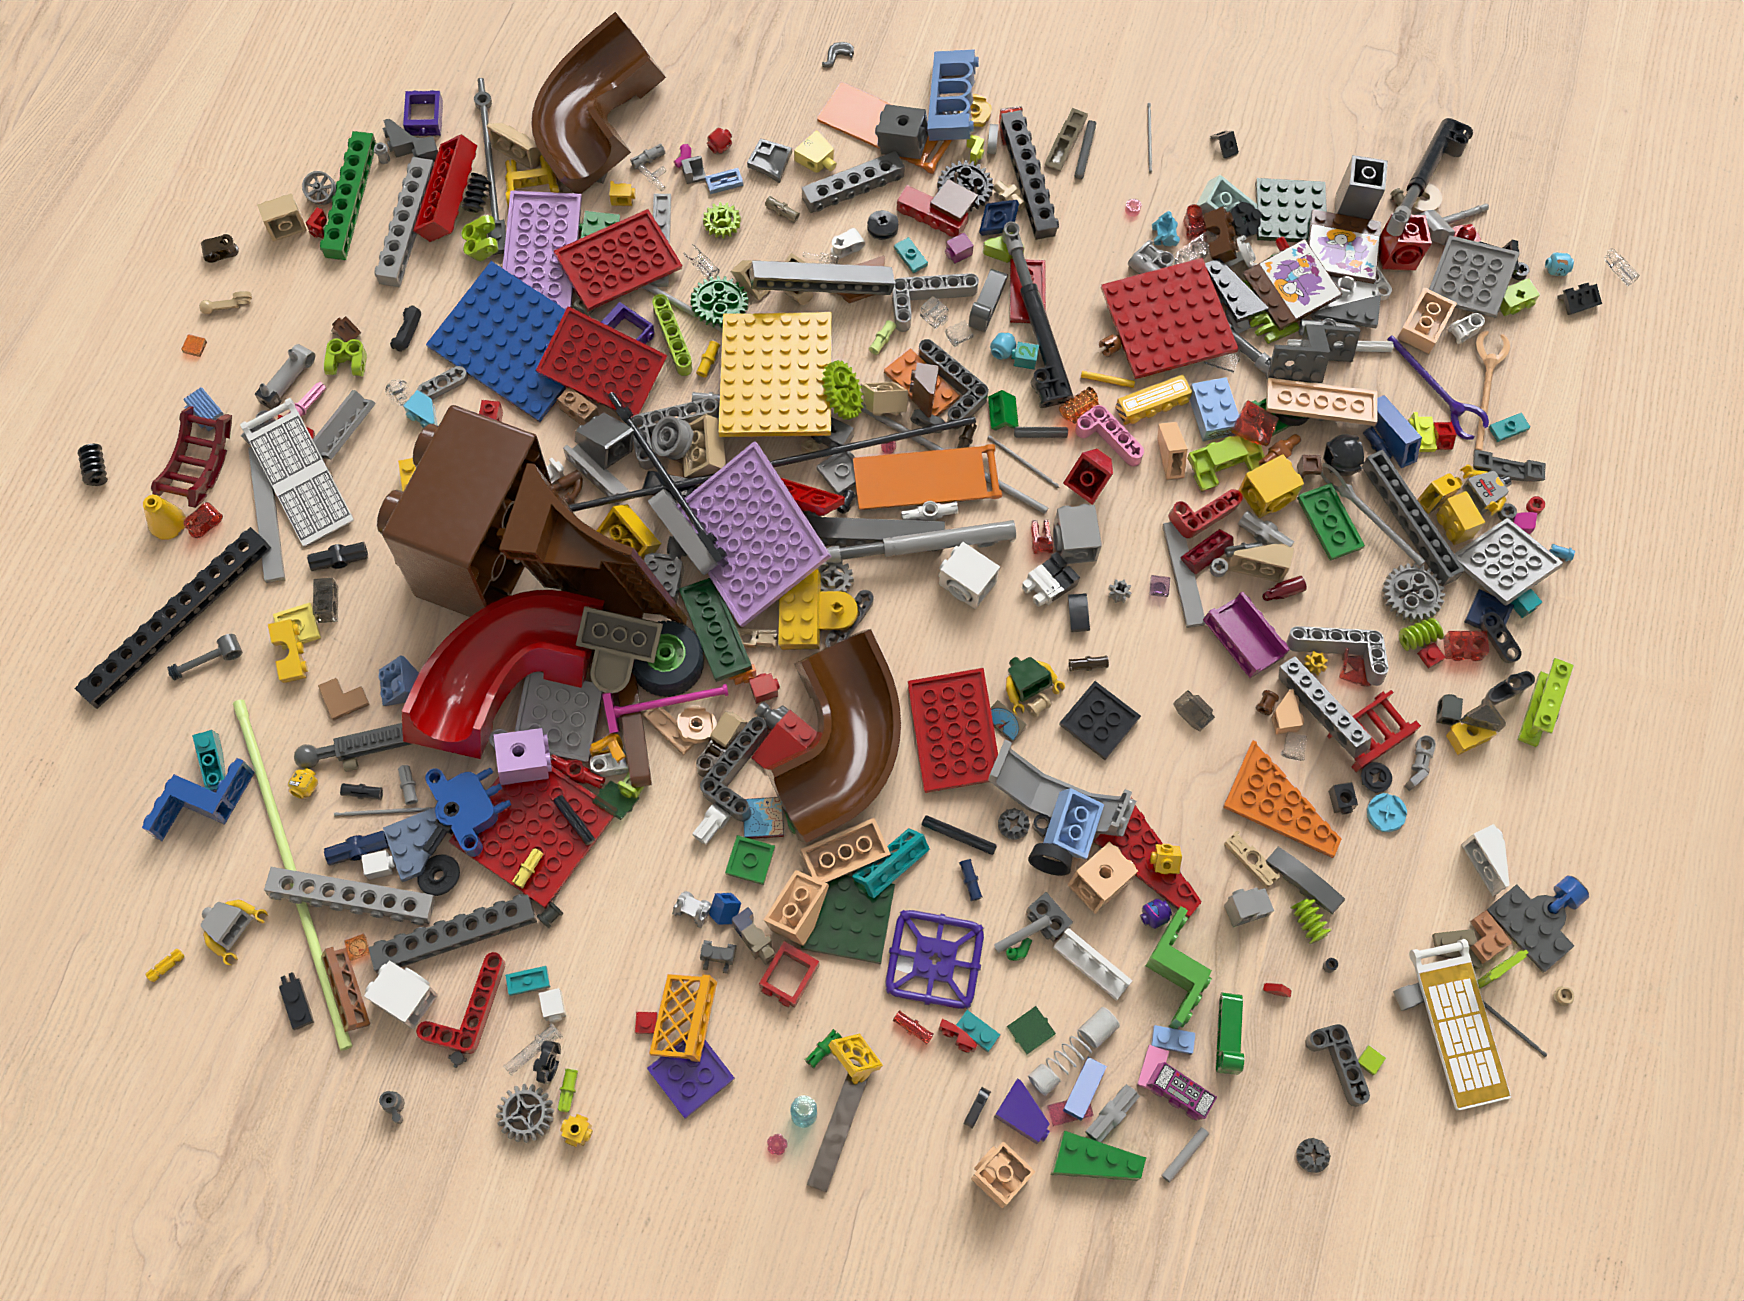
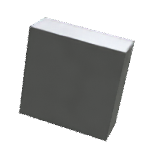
(1415, 780)

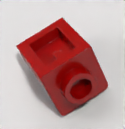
(316, 223)
(1445, 435)

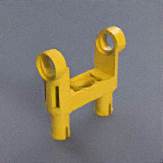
(518, 179)

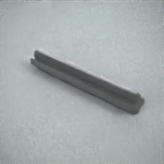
(1085, 149)

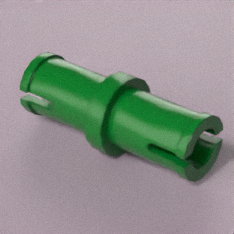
(822, 1049)

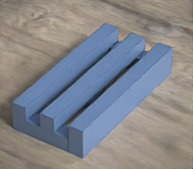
(724, 183)

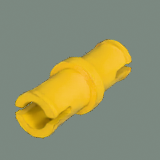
(708, 359)

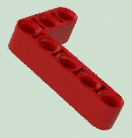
(472, 1011)

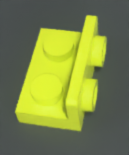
(1425, 428)

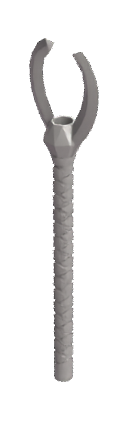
(1347, 491)

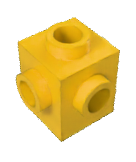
(1166, 859)
(583, 1134)

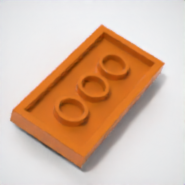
(901, 371)

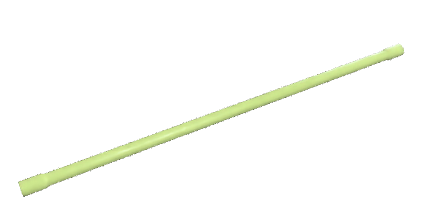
(243, 716)

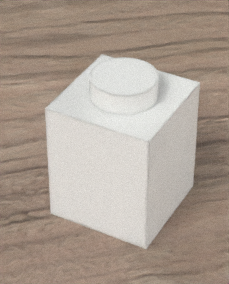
(377, 864)
(552, 1005)

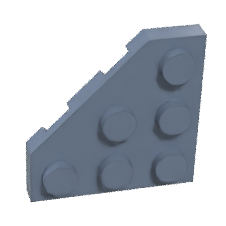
(407, 841)

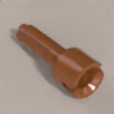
(1112, 344)

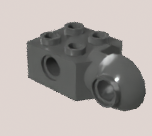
(668, 568)

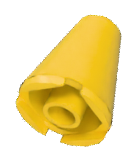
(163, 517)

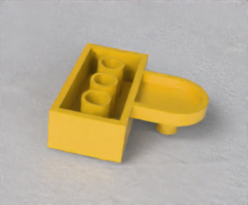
(808, 610)

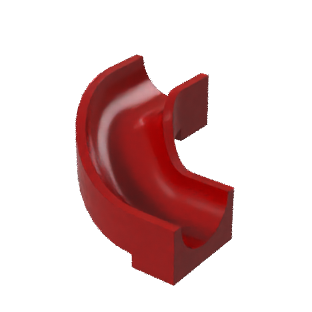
(486, 658)

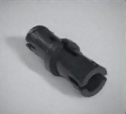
(361, 791)

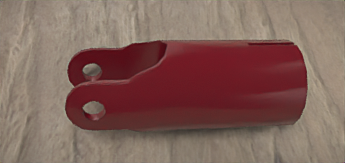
(1286, 589)

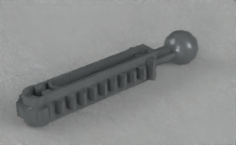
(352, 746)

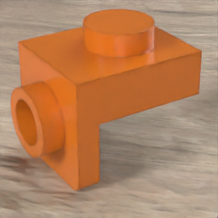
(744, 677)

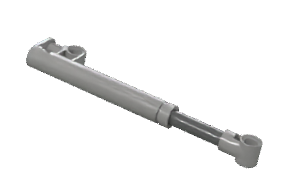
(1150, 258)
(982, 535)

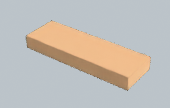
(666, 726)

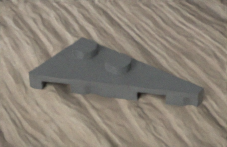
(1359, 312)

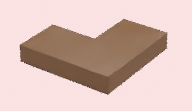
(342, 703)

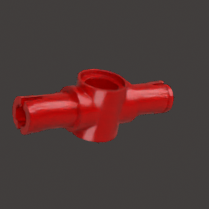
(584, 776)

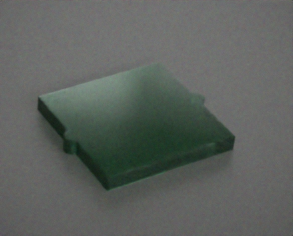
(613, 801)
(1031, 1030)

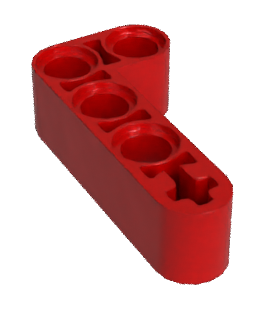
(1209, 511)

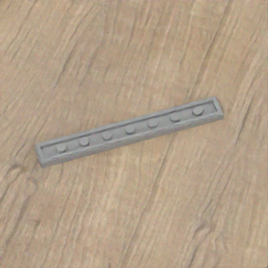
(267, 520)

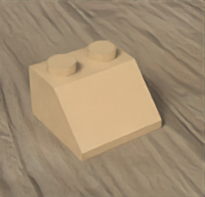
(885, 398)

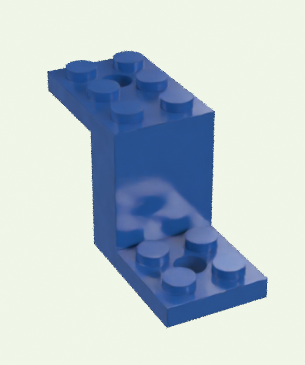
(184, 793)

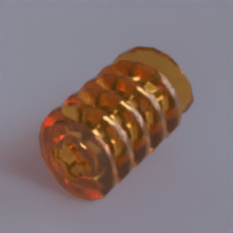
(1079, 405)

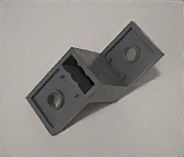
(1314, 353)

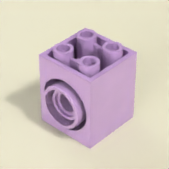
(522, 756)

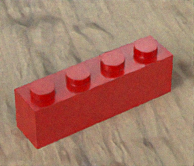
(917, 205)

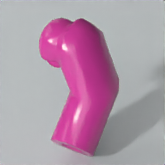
(685, 154)

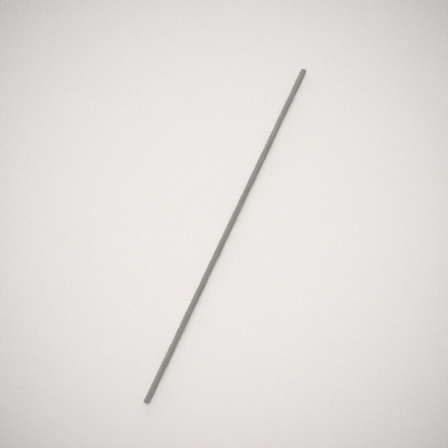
(889, 422)

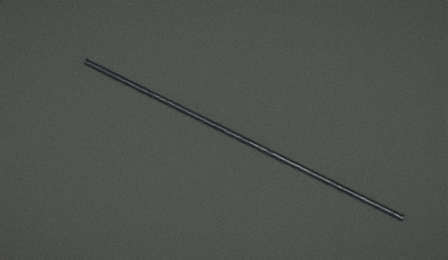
(781, 462)

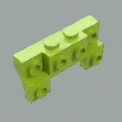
(1222, 456)

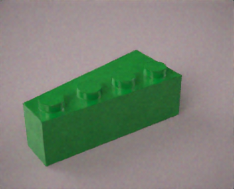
(1094, 1159)

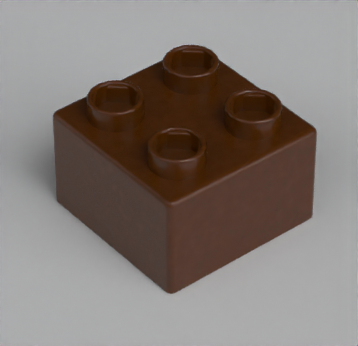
(453, 507)

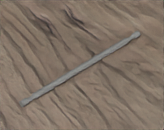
(1149, 138)
(1023, 461)
(382, 811)

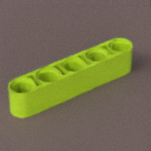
(673, 342)

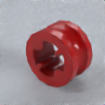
(1536, 499)

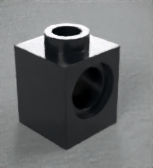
(1347, 791)

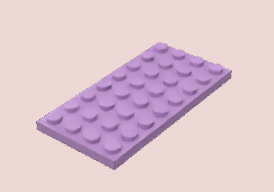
(535, 229)

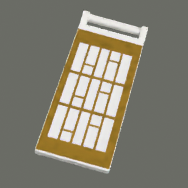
(1461, 1027)

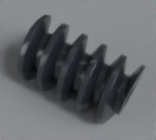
(476, 193)
(92, 465)

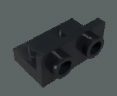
(1581, 299)

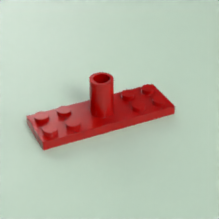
(813, 499)

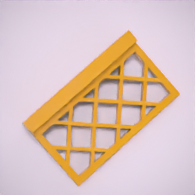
(699, 1022)

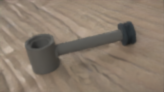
(227, 647)

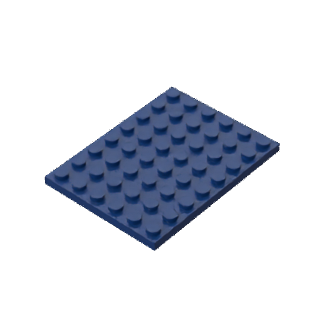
(501, 337)

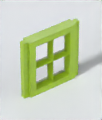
(1502, 968)

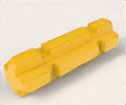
(164, 965)

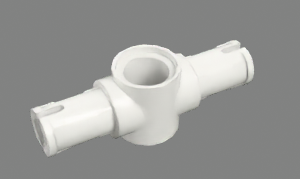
(939, 511)

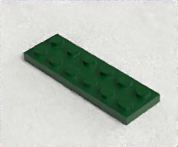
(715, 630)

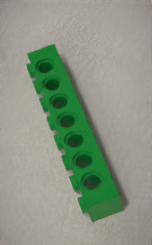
(348, 196)

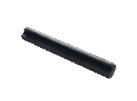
(959, 835)

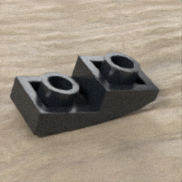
(1079, 612)

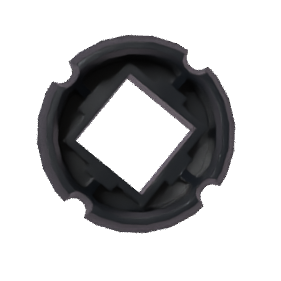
(1344, 454)

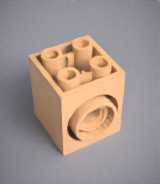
(1102, 877)
(1001, 1174)

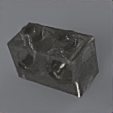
(325, 600)

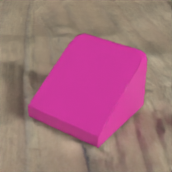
(1526, 521)

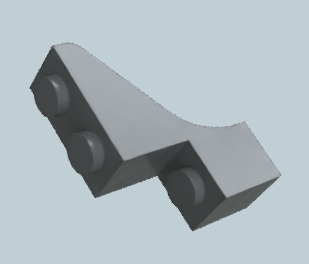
(404, 144)

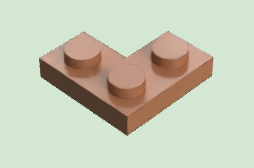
(1492, 936)

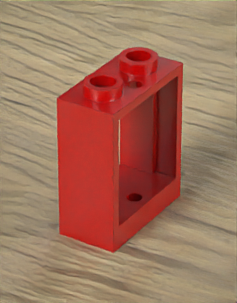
(800, 957)

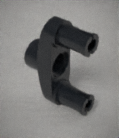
(1505, 691)

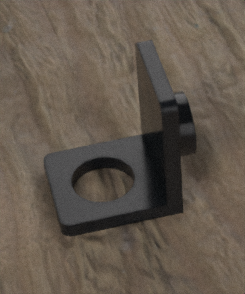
(1227, 143)

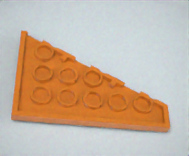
(1270, 800)

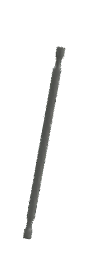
(1514, 1029)

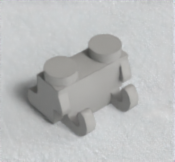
(689, 905)

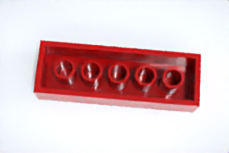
(445, 188)

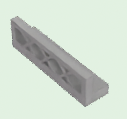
(342, 424)
(589, 468)

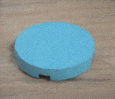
(1386, 812)

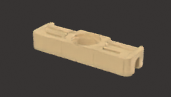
(760, 637)
(1260, 870)

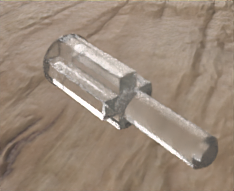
(823, 258)

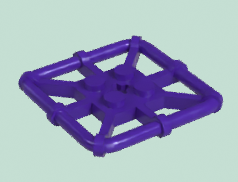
(943, 969)

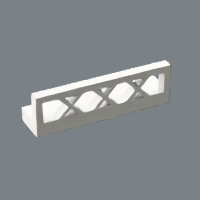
(1092, 964)

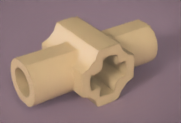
(1008, 193)

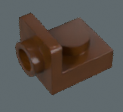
(345, 329)

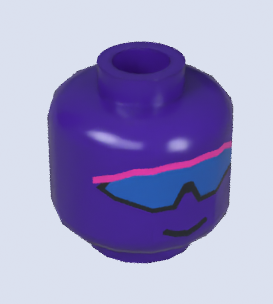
(1156, 913)

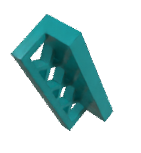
(894, 864)

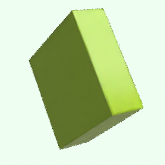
(1371, 1060)

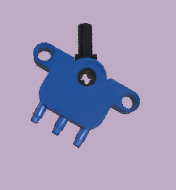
(472, 807)

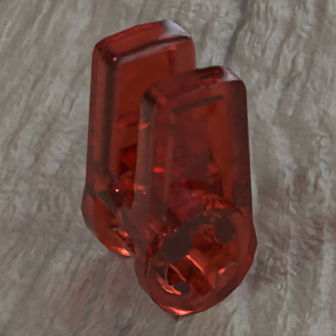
(1041, 543)

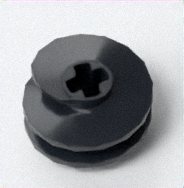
(882, 225)

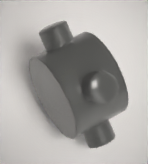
(457, 1058)

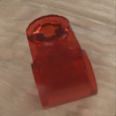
(1194, 224)
(203, 518)

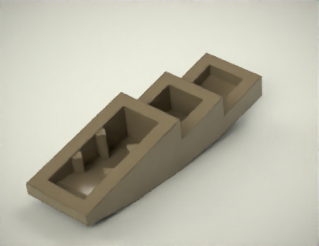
(1066, 139)

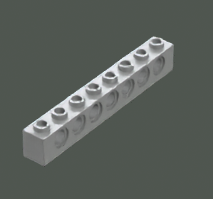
(401, 233)
(280, 877)

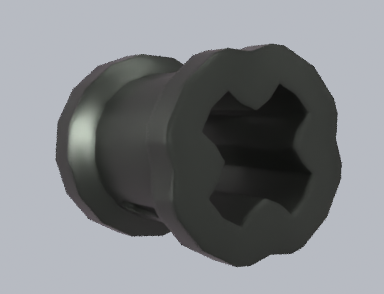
(549, 914)

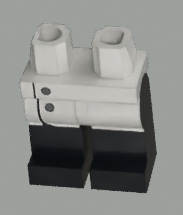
(1050, 580)

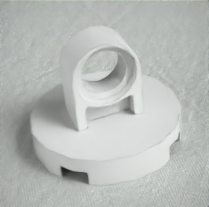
(1245, 253)

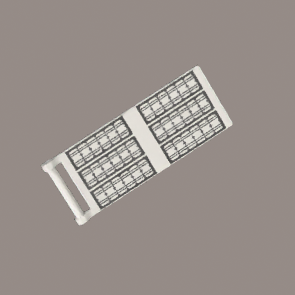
(298, 474)

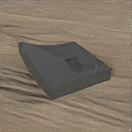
(770, 159)

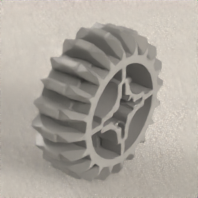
(516, 1116)

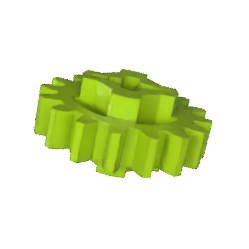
(722, 221)

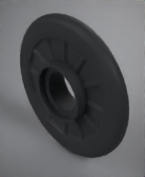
(450, 876)

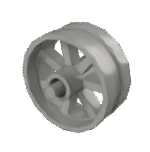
(319, 188)

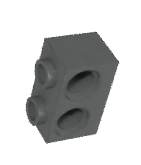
(1055, 914)

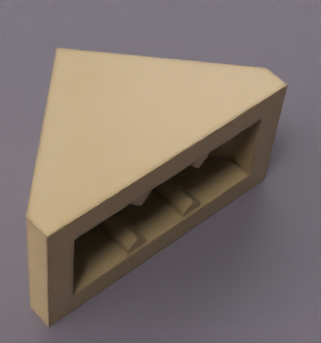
(728, 728)

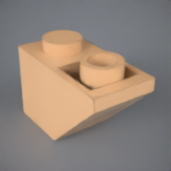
(1287, 715)

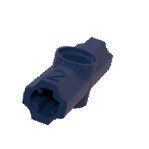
(355, 847)

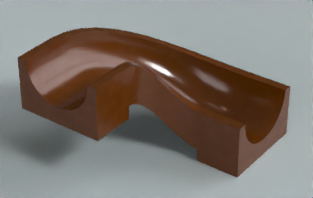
(579, 94)

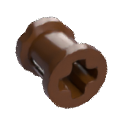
(1267, 702)

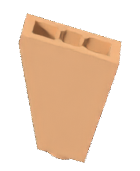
(1172, 450)

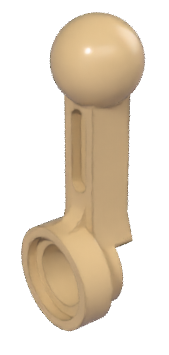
(240, 297)

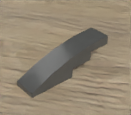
(1305, 880)

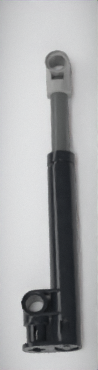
(1448, 140)
(1056, 386)

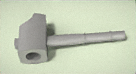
(1439, 227)

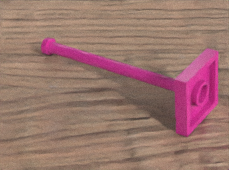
(614, 712)

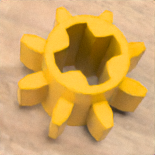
(1319, 659)

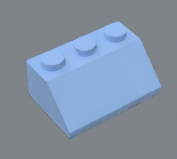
(1074, 822)

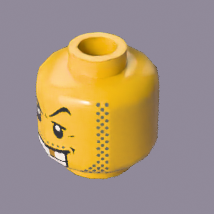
(302, 783)

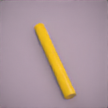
(1108, 379)

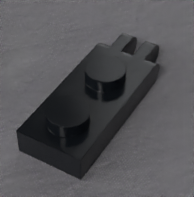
(295, 1002)

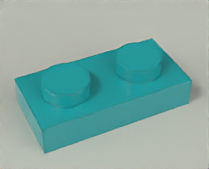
(527, 980)
(978, 1030)

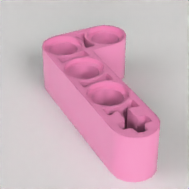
(1130, 452)

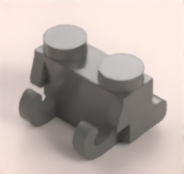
(717, 954)

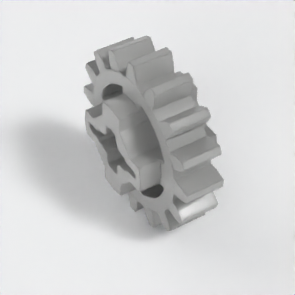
(840, 578)

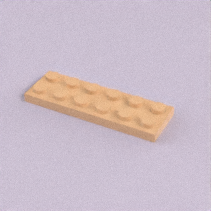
(1321, 401)

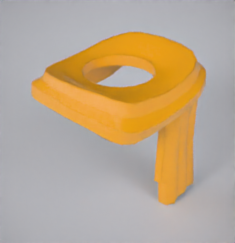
(615, 746)

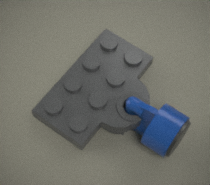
(1538, 921)

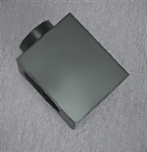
(1449, 709)

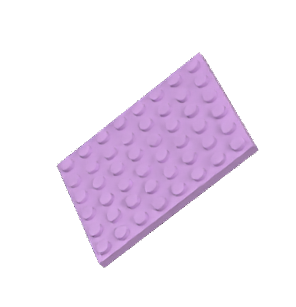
(760, 530)

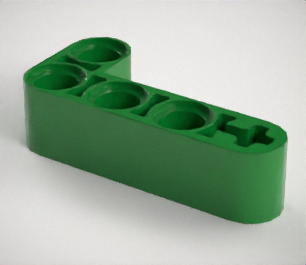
(1229, 1033)

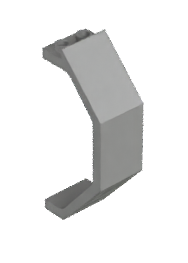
(1040, 791)

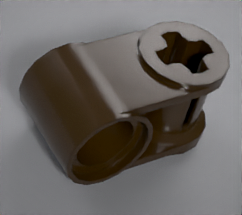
(217, 248)
(710, 755)

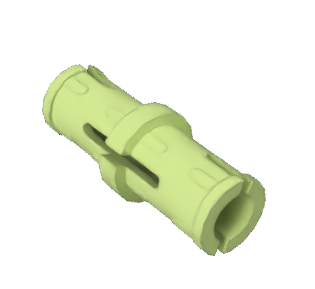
(882, 337)

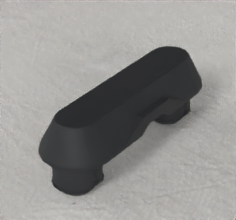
(405, 333)

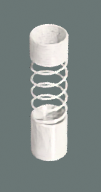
(1094, 1031)

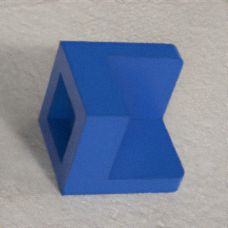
(724, 908)

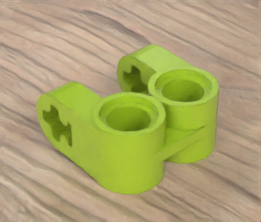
(477, 243)
(346, 352)

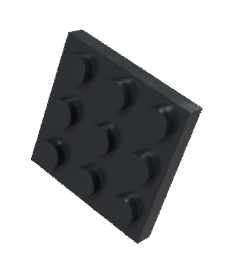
(1099, 720)

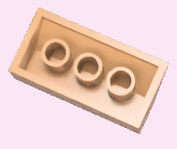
(845, 851)

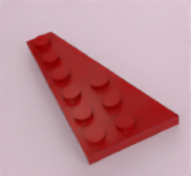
(1137, 846)

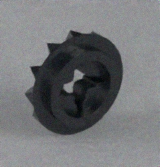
(1372, 769)

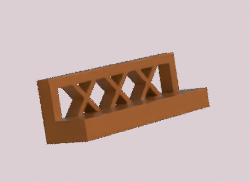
(340, 990)

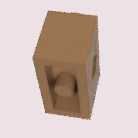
(577, 406)

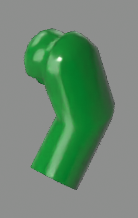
(1019, 952)

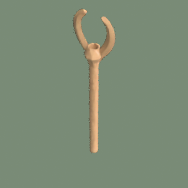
(1490, 362)

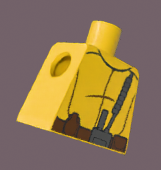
(1445, 486)

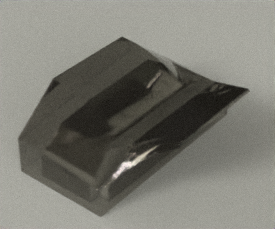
(1194, 710)

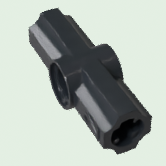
(337, 556)

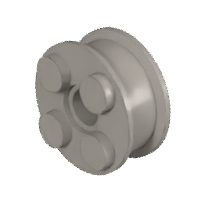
(672, 437)

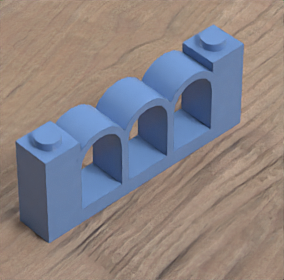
(955, 125)

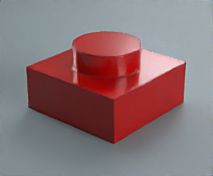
(1431, 655)
(645, 1022)

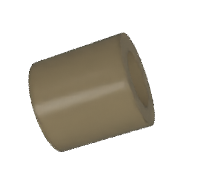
(350, 764)

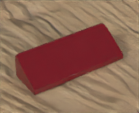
(1207, 551)

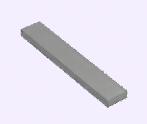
(662, 216)
(1184, 578)

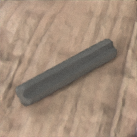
(1041, 432)

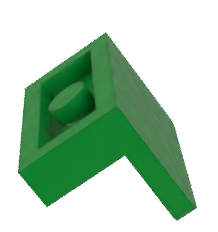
(1003, 410)

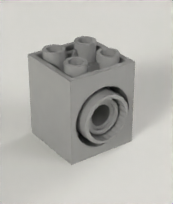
(1077, 534)

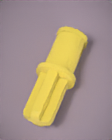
(527, 868)

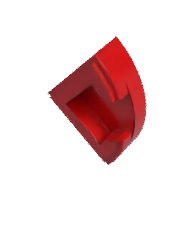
(1277, 989)

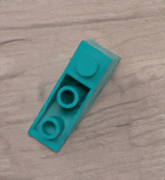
(210, 758)

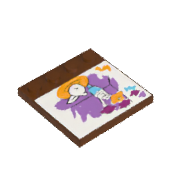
(1345, 244)
(1292, 284)

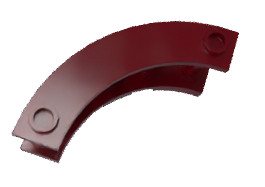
(212, 466)

